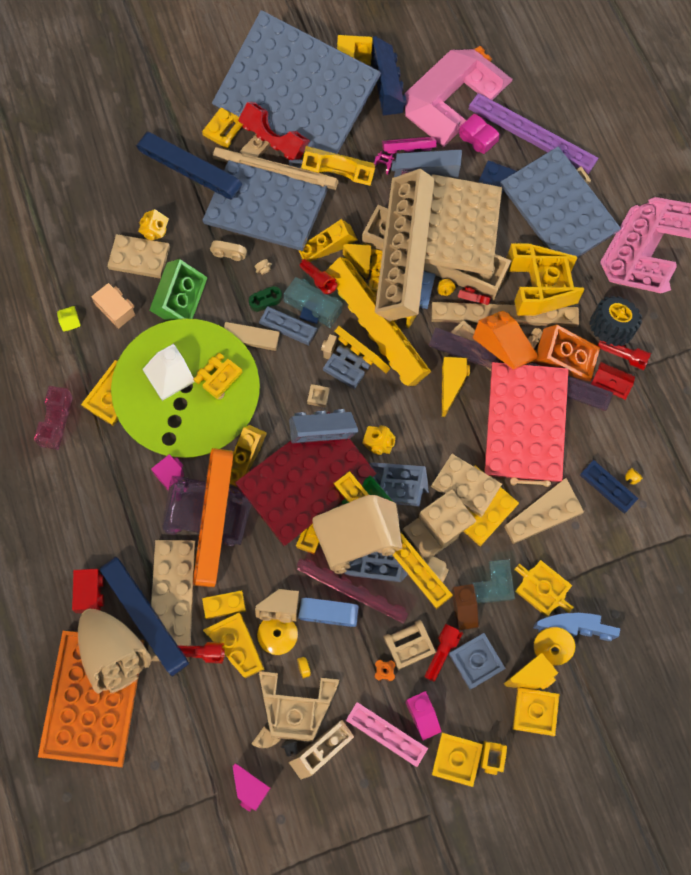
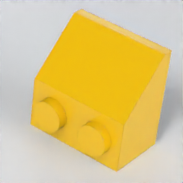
(534, 675)

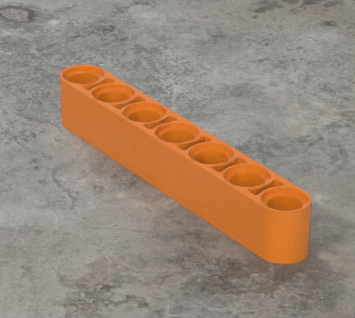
(213, 517)

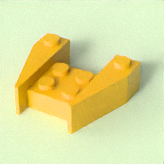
(549, 276)

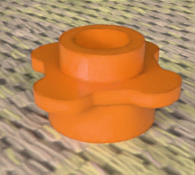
(385, 675)

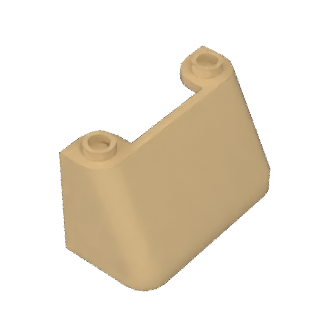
(357, 531)

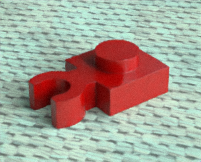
(469, 294)

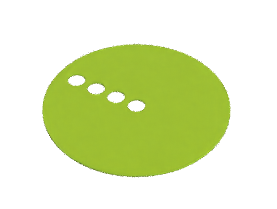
(205, 420)

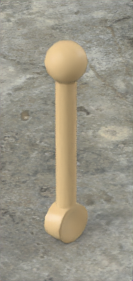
(514, 481)

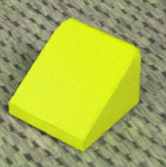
(68, 318)

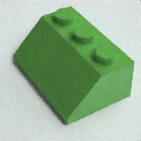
(178, 291)

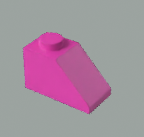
(167, 468)
(423, 715)
(249, 788)

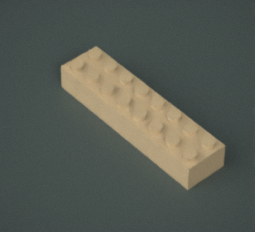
(404, 245)
(483, 283)

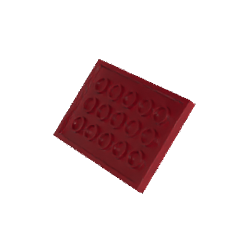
(300, 482)

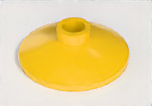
(558, 638)
(277, 645)

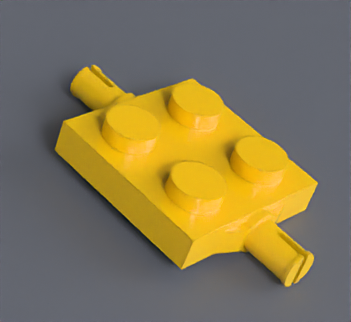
(543, 588)

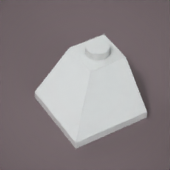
(168, 372)

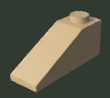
(321, 750)

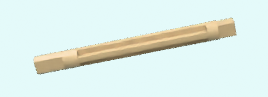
(293, 172)

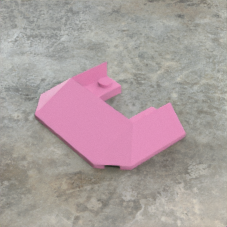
(427, 96)
(630, 252)

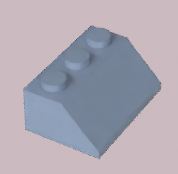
(322, 426)

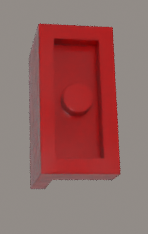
(613, 380)

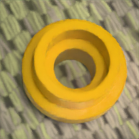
(446, 287)

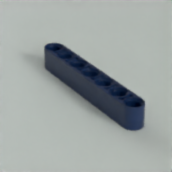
(189, 165)
(144, 616)

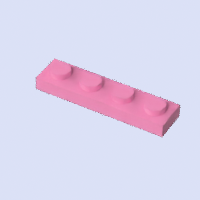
(387, 734)

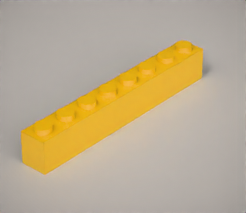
(385, 333)

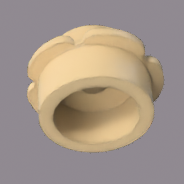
(263, 267)

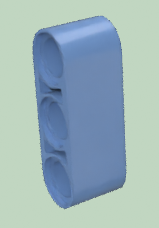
(328, 612)

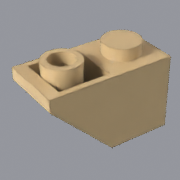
(280, 606)

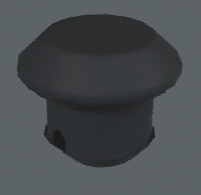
(290, 746)

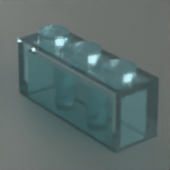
(302, 294)

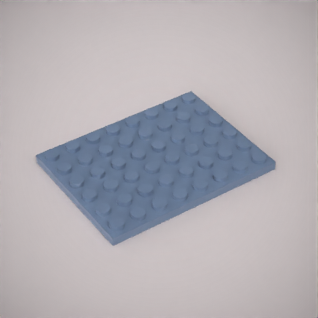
(298, 83)

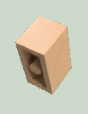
(113, 305)

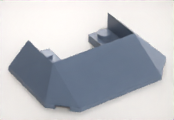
(405, 487)

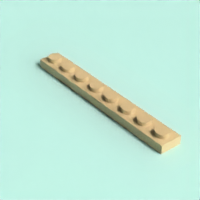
(474, 312)

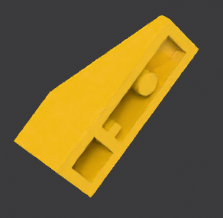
(453, 377)

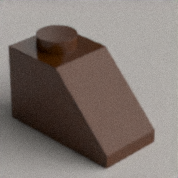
(465, 607)

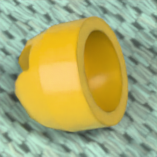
(634, 475)

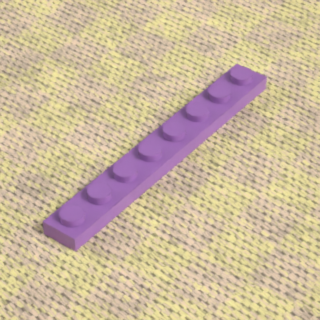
(531, 132)

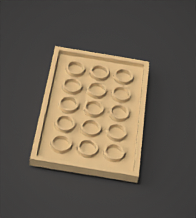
(463, 225)

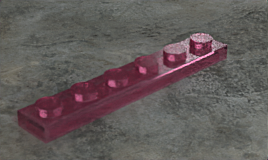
(361, 593)

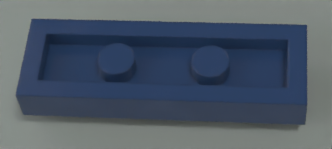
(609, 486)

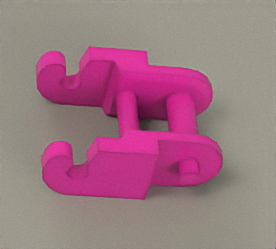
(389, 163)

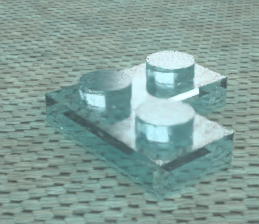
(500, 586)

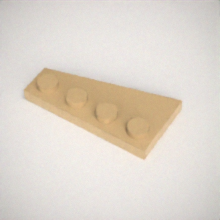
(548, 511)

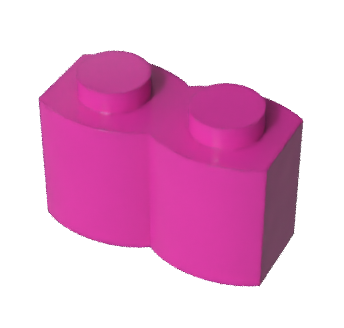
(478, 134)

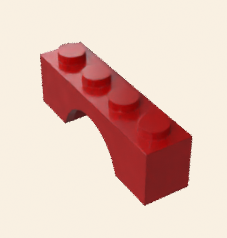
(256, 119)

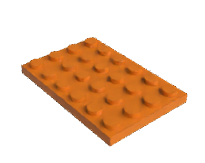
(80, 721)

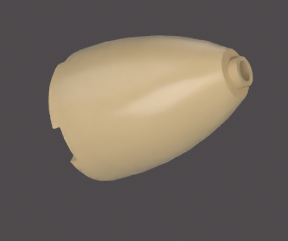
(103, 645)

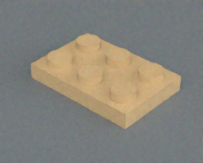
(138, 256)
(469, 484)

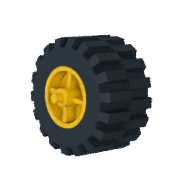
(615, 320)

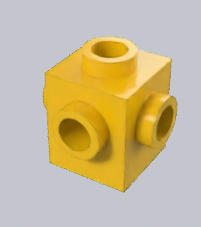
(153, 225)
(379, 439)

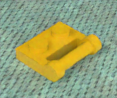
(219, 125)

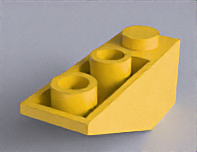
(329, 241)
(246, 452)

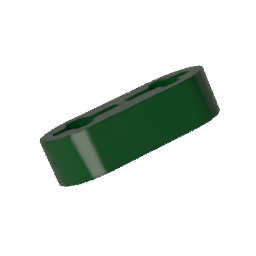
(265, 298)

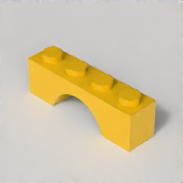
(325, 161)

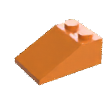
(504, 339)
(567, 350)

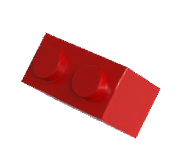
(87, 590)

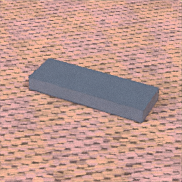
(288, 326)

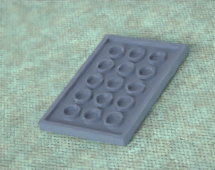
(560, 205)
(267, 206)

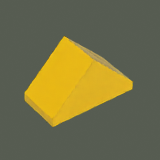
(359, 257)

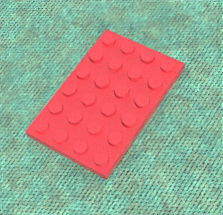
(526, 422)

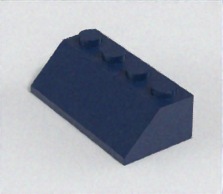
(388, 83)

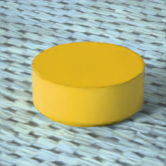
(303, 667)

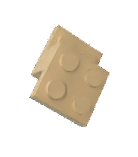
(439, 525)

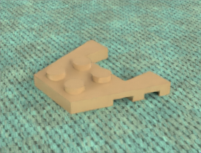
(295, 716)

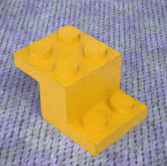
(356, 47)

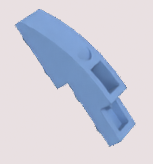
(583, 622)

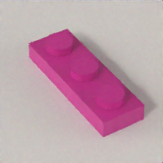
(409, 145)

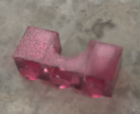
(57, 408)

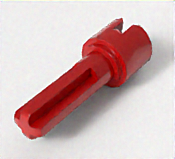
(323, 280)
(636, 357)
(448, 639)
(211, 652)

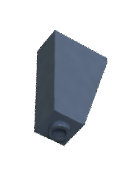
(435, 162)

